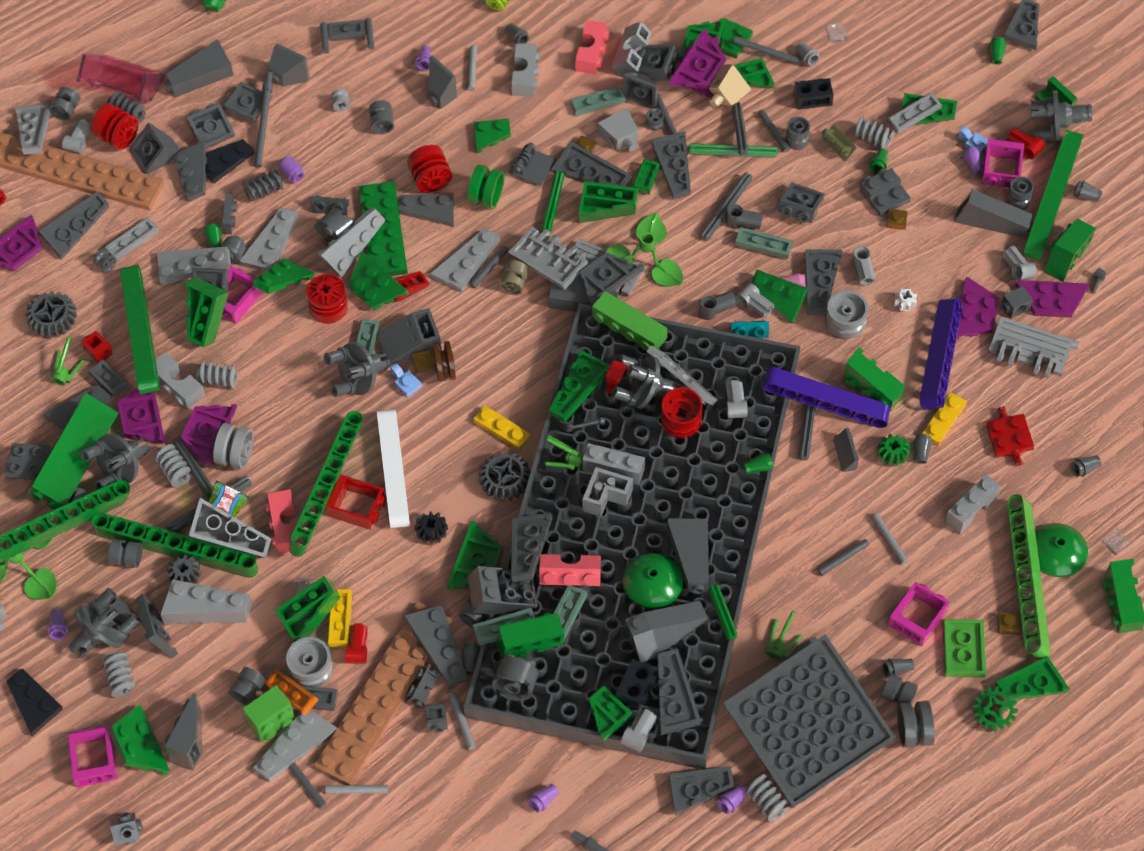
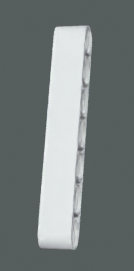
(393, 468)

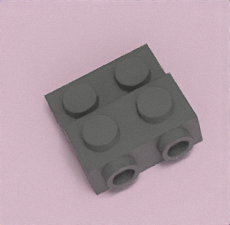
(658, 61)
(210, 125)
(884, 191)
(800, 202)

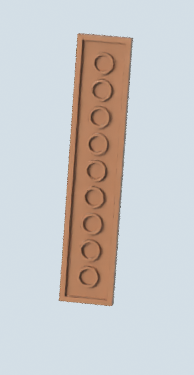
(81, 173)
(374, 706)

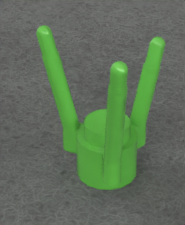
(60, 374)
(574, 456)
(776, 648)

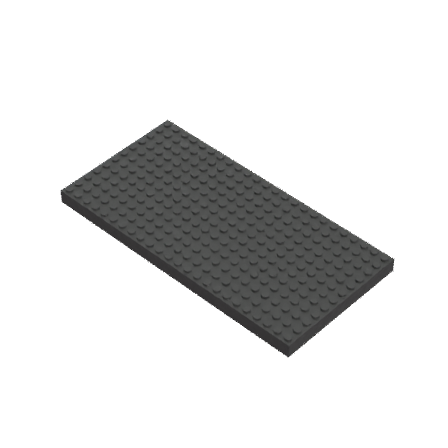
(681, 480)

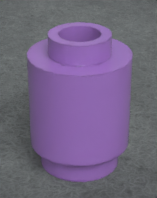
(291, 169)

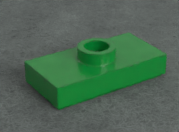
(646, 176)

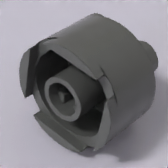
(332, 225)
(515, 677)

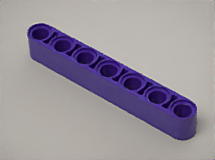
(940, 353)
(826, 397)

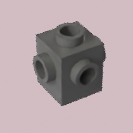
(125, 828)

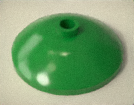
(1060, 559)
(649, 590)

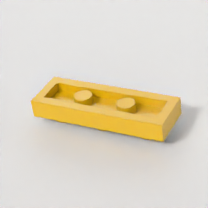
(945, 418)
(502, 428)
(340, 620)

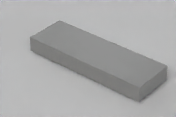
(914, 113)
(132, 239)

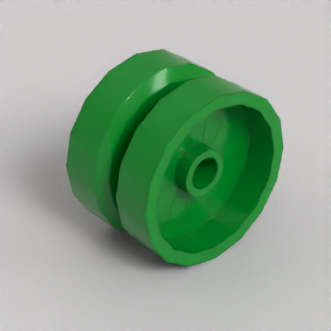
(485, 186)

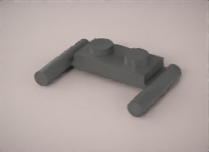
(346, 30)

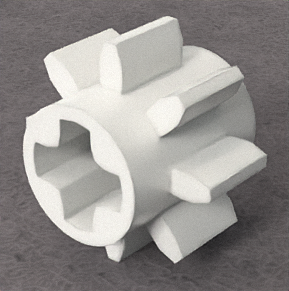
(905, 299)

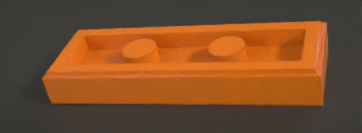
(296, 694)

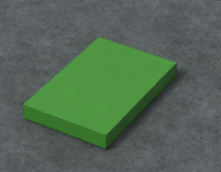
(964, 648)

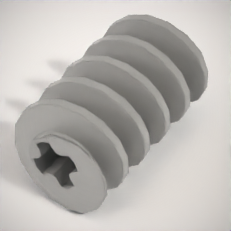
(872, 133)
(217, 375)
(173, 465)
(118, 674)
(766, 799)

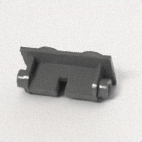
(325, 204)
(424, 679)

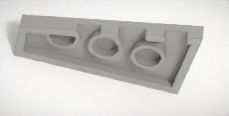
(33, 126)
(272, 241)
(346, 248)
(178, 264)
(464, 264)
(679, 373)
(294, 743)

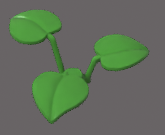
(652, 232)
(40, 585)

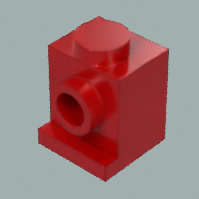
(97, 347)

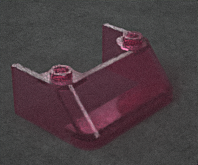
(120, 75)

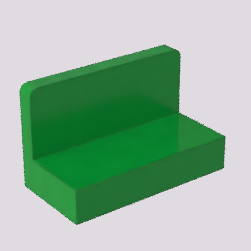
(1064, 94)

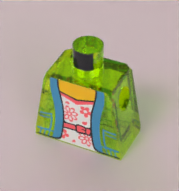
(227, 499)

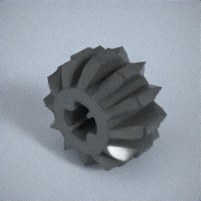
(190, 567)

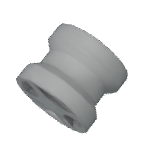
(340, 100)

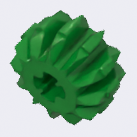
(893, 449)

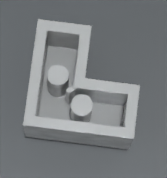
(606, 487)

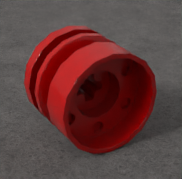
(114, 126)
(429, 168)
(327, 298)
(681, 412)

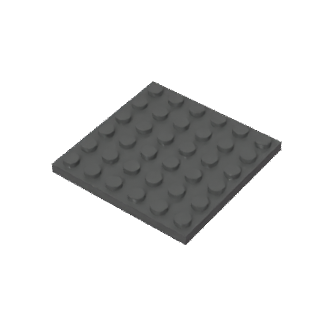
(809, 720)

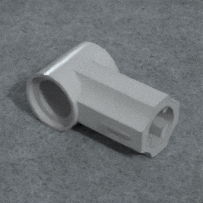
(77, 139)
(863, 266)
(1020, 267)
(751, 297)
(735, 404)
(636, 735)

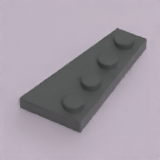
(588, 167)
(71, 227)

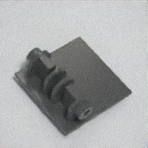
(532, 165)
(25, 460)

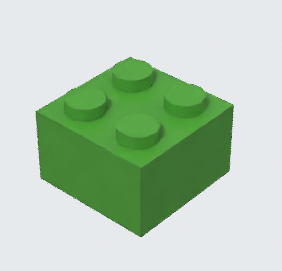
(269, 714)

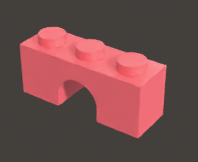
(589, 58)
(281, 507)
(582, 573)

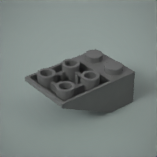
(409, 336)
(496, 593)
(185, 741)

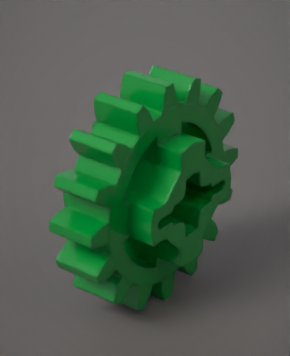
(1004, 706)

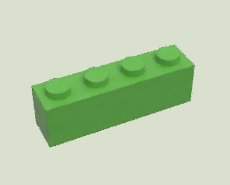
(629, 322)

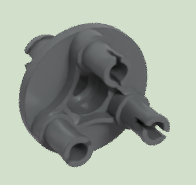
(1060, 115)
(356, 368)
(646, 381)
(115, 458)
(100, 626)

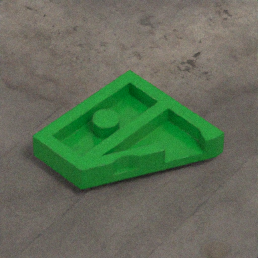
(729, 33)
(755, 73)
(491, 132)
(608, 712)

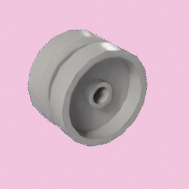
(846, 314)
(233, 446)
(309, 662)

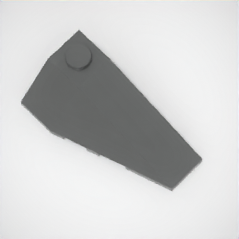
(661, 628)

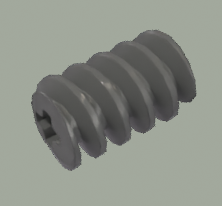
(128, 104)
(262, 184)

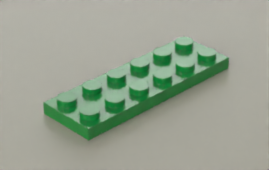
(387, 244)

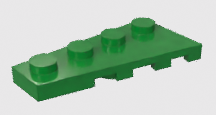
(582, 380)

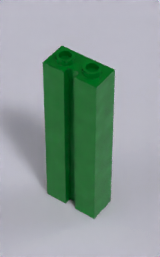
(63, 465)

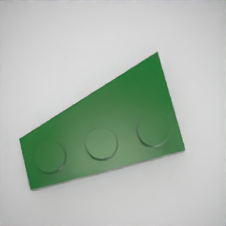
(1034, 681)

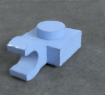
(975, 140)
(407, 382)

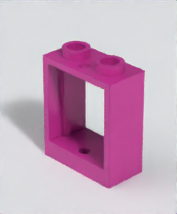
(1012, 151)
(236, 312)
(911, 629)
(98, 774)

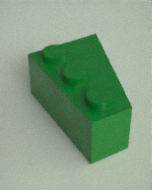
(606, 201)
(1068, 248)
(204, 310)
(871, 381)
(1123, 597)
(308, 608)
(529, 635)

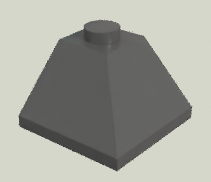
(287, 66)
(441, 84)
(640, 89)
(153, 148)

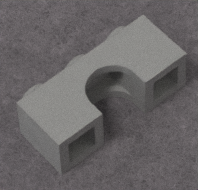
(633, 39)
(524, 81)
(185, 391)
(614, 460)
(978, 497)

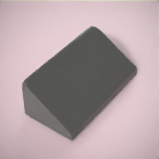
(846, 450)

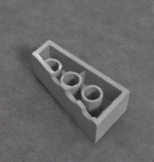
(223, 529)
(204, 604)

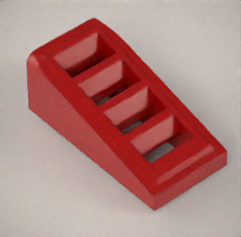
(416, 287)
(614, 375)

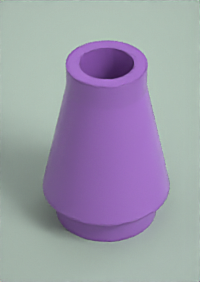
(422, 59)
(973, 159)
(57, 627)
(541, 799)
(729, 801)

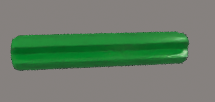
(722, 612)

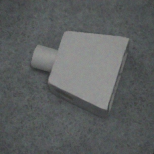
(619, 131)

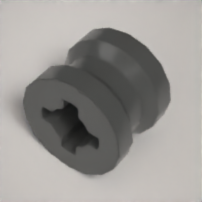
(655, 119)
(104, 260)

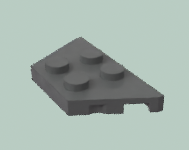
(607, 275)

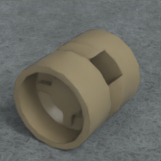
(514, 277)

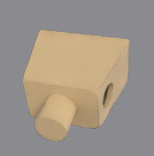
(727, 86)

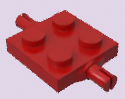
(1010, 435)

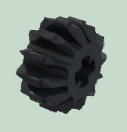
(437, 531)

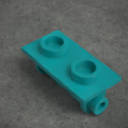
(755, 329)

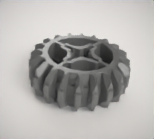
(39, 314)
(500, 469)

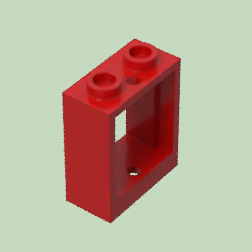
(347, 483)

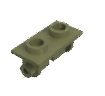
(839, 142)

